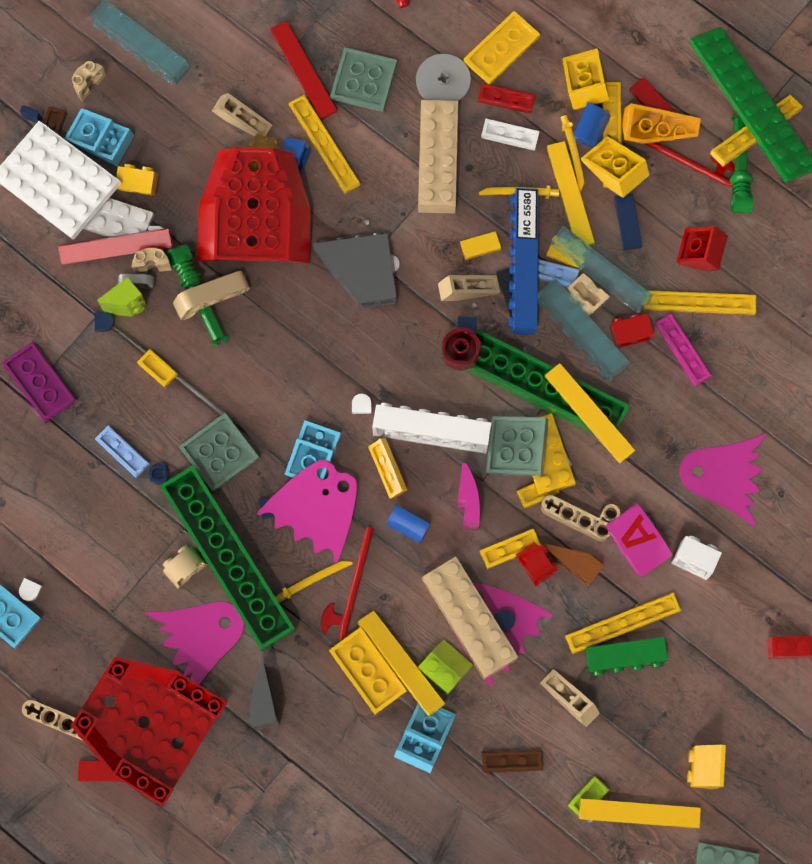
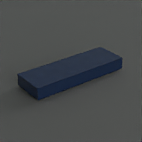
(628, 222)

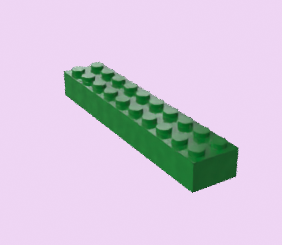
(526, 379)
(228, 559)

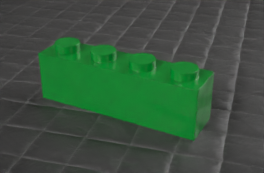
(626, 655)

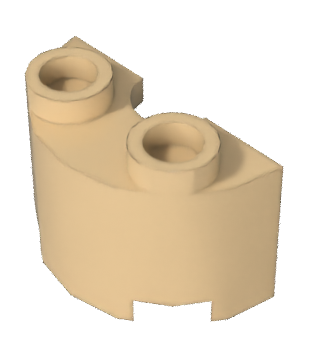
(86, 75)
(150, 258)
(587, 294)
(183, 566)

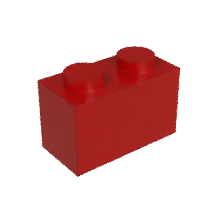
(631, 330)
(789, 647)

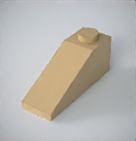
(240, 115)
(468, 287)
(570, 698)

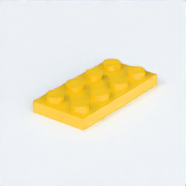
(501, 48)
(557, 471)
(367, 671)

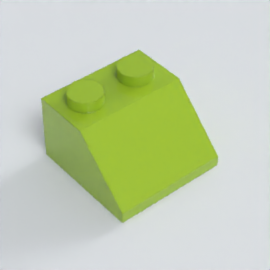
(123, 300)
(445, 667)

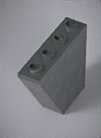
(361, 267)

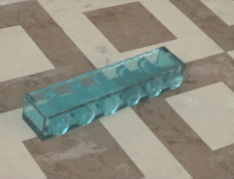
(140, 42)
(601, 270)
(583, 330)

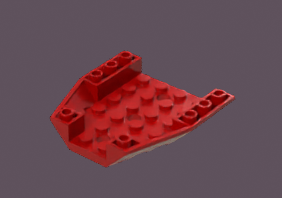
(278, 222)
(146, 755)

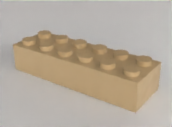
(438, 156)
(469, 618)

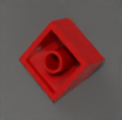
(702, 248)

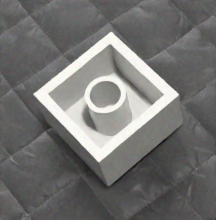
(696, 557)

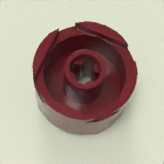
(458, 359)

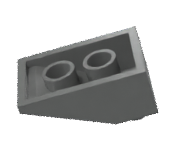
(262, 703)

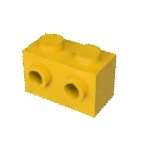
(137, 180)

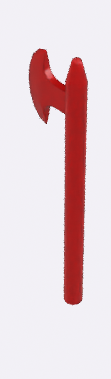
(717, 175)
(328, 617)

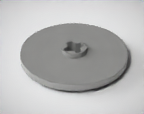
(447, 66)

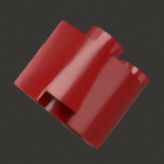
(536, 563)

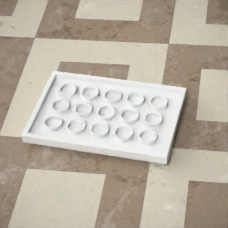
(57, 180)

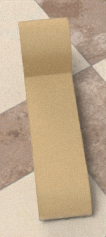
(210, 293)
(577, 515)
(59, 721)

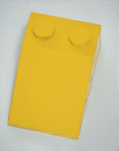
(585, 79)
(616, 166)
(707, 766)

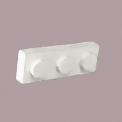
(510, 134)

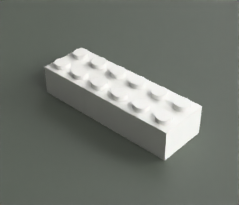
(431, 428)

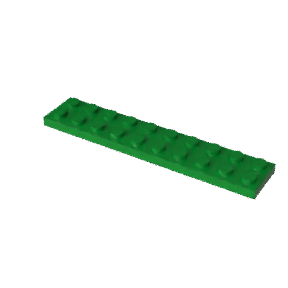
(753, 104)

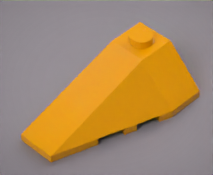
(652, 125)

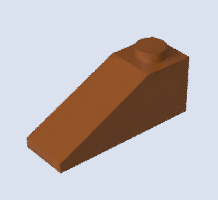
(578, 563)

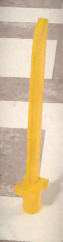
(567, 127)
(510, 190)
(287, 593)

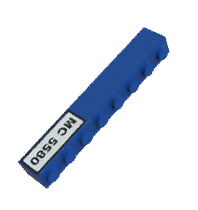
(524, 261)

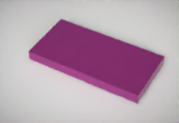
(39, 382)

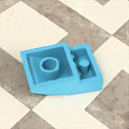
(99, 137)
(313, 445)
(424, 738)

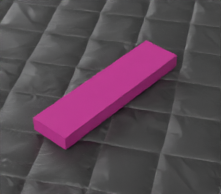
(683, 349)

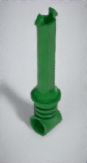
(741, 180)
(181, 260)

